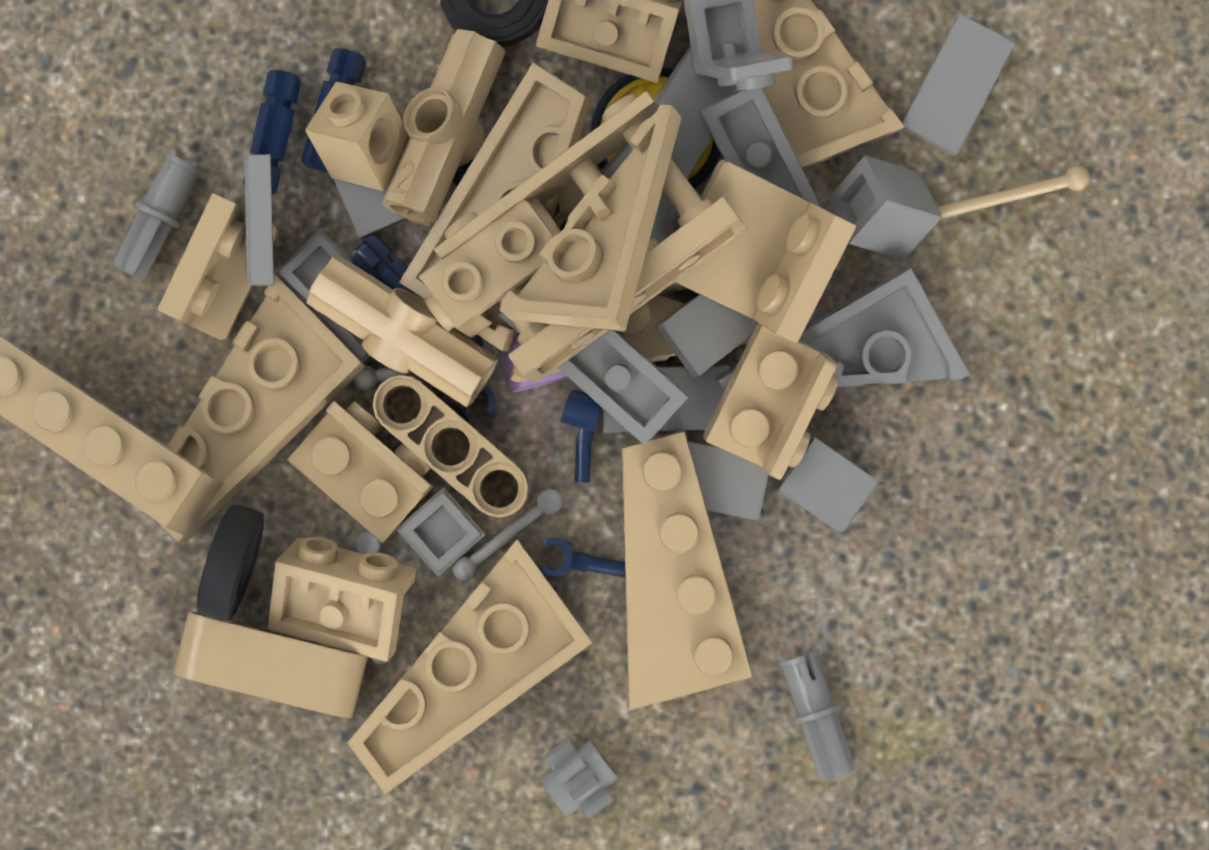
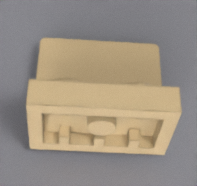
(780, 260)

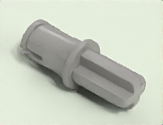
(156, 217)
(818, 715)

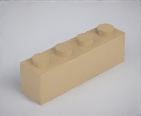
(102, 442)

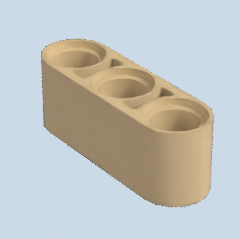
(421, 437)
(270, 665)

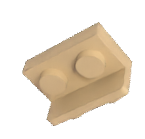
(612, 33)
(212, 272)
(772, 401)
(361, 470)
(339, 597)

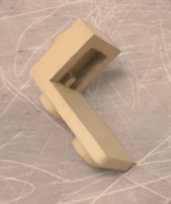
(486, 269)

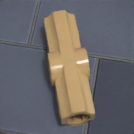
(443, 127)
(401, 330)

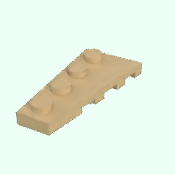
(827, 97)
(531, 132)
(264, 394)
(677, 594)
(482, 660)

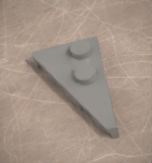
(884, 337)

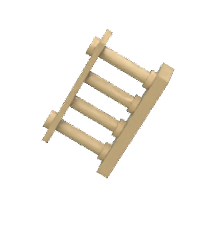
(702, 231)

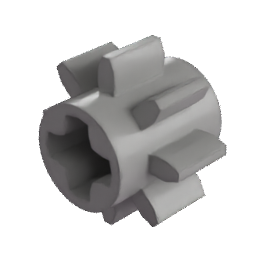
(578, 778)

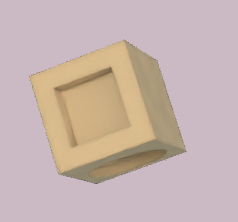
(358, 135)

